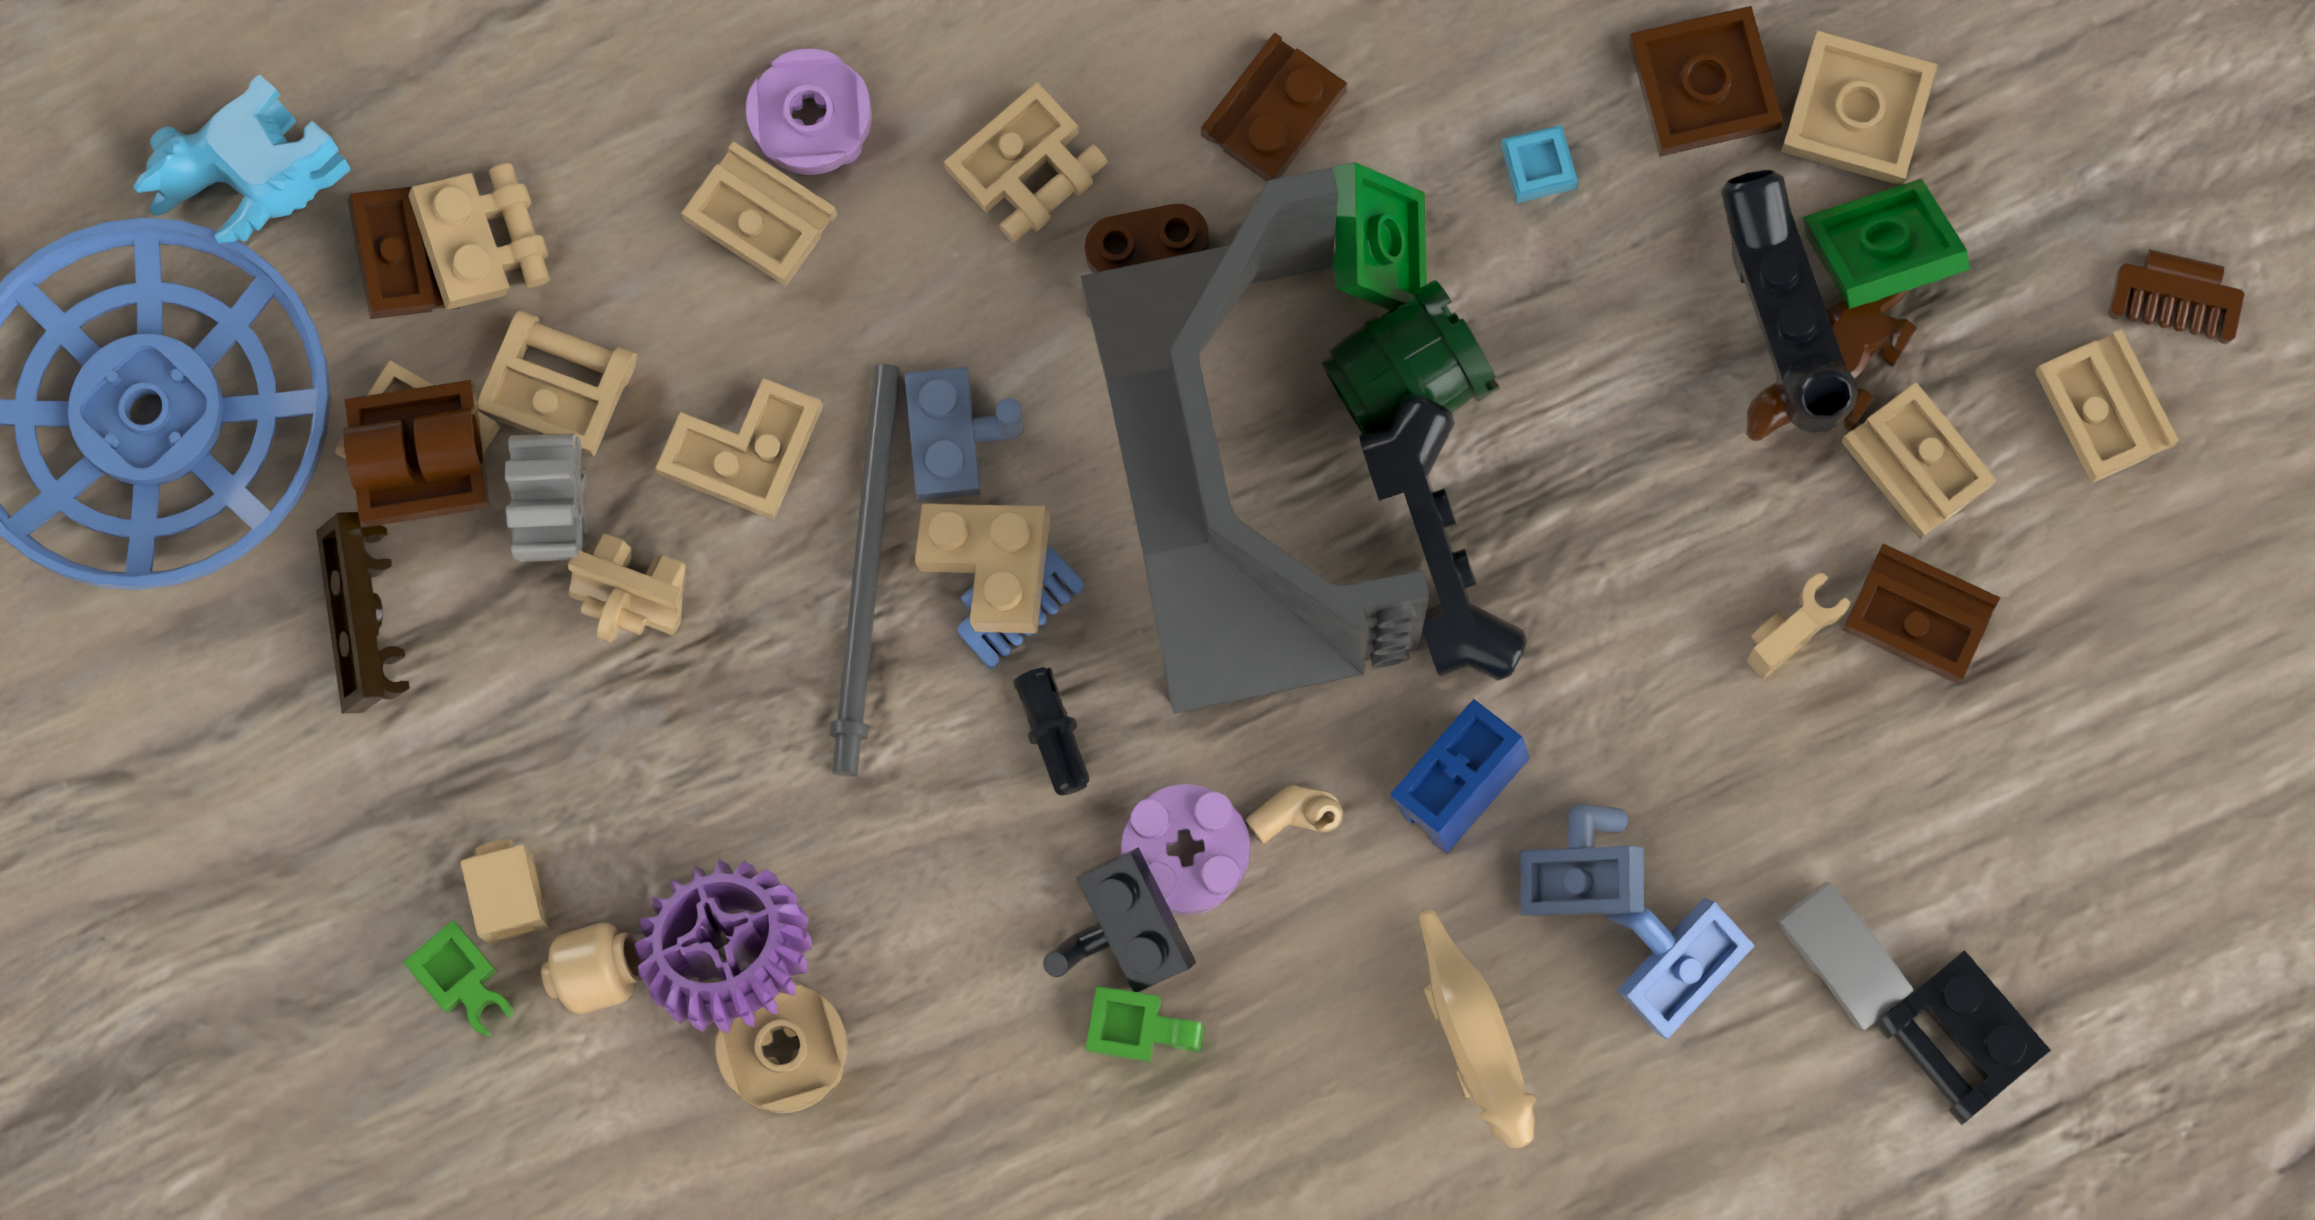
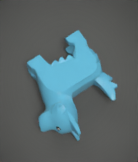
(249, 153)

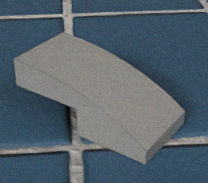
(1845, 955)

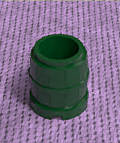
(1409, 353)

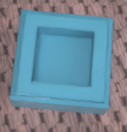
(1539, 164)

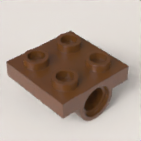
(416, 453)

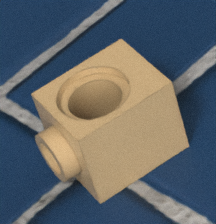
(504, 891)

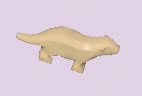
(1477, 1037)

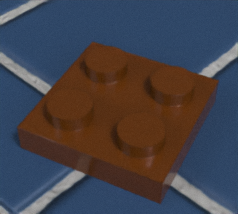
(1705, 81)

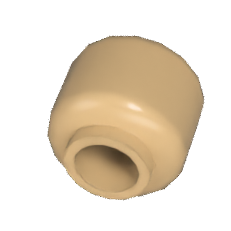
(592, 968)

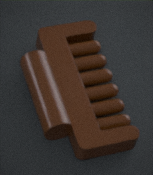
(2179, 281)

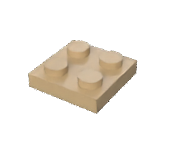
(1859, 108)

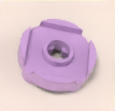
(781, 90)
(1209, 820)

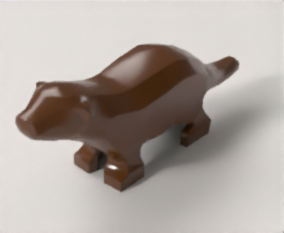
(1860, 336)

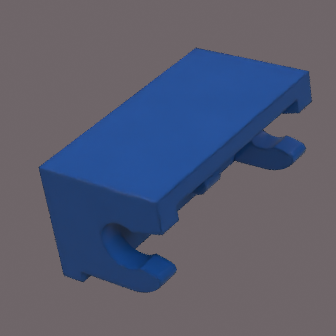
(1461, 775)

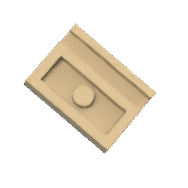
(759, 213)
(2106, 406)
(1918, 460)

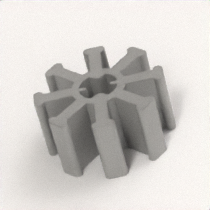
(546, 497)

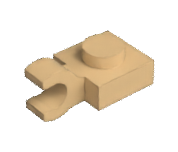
(1782, 638)

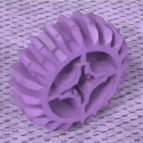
(687, 941)

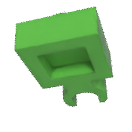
(455, 973)

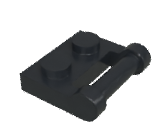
(1979, 1025)

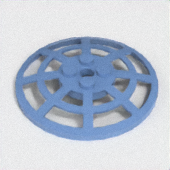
(159, 367)

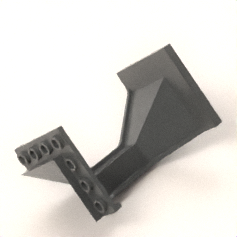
(1225, 600)

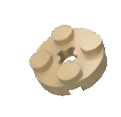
(813, 1068)

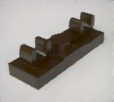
(356, 612)

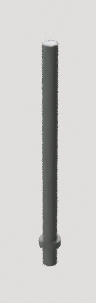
(849, 727)

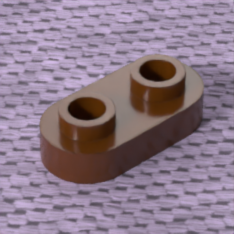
(1145, 236)

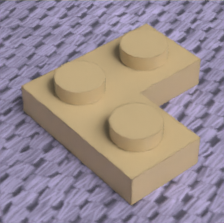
(748, 466)
(1003, 550)

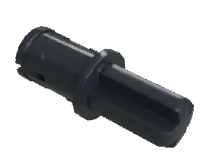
(1052, 730)

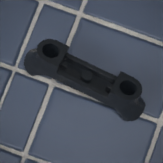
(1787, 302)
(1401, 463)

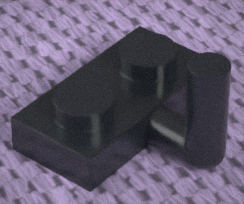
(1131, 921)

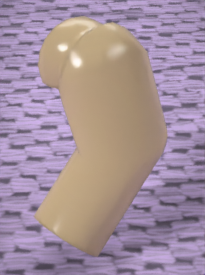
(1295, 807)

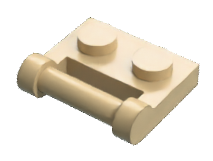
(549, 401)

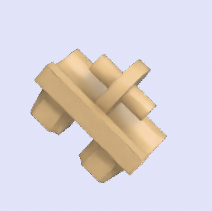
(624, 596)

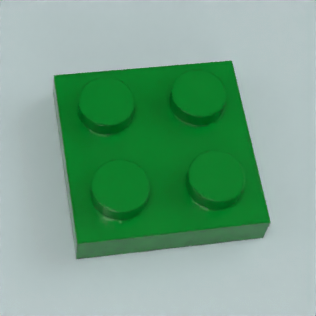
(1378, 237)
(1886, 243)

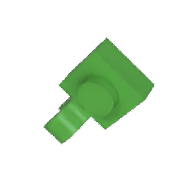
(1130, 1025)

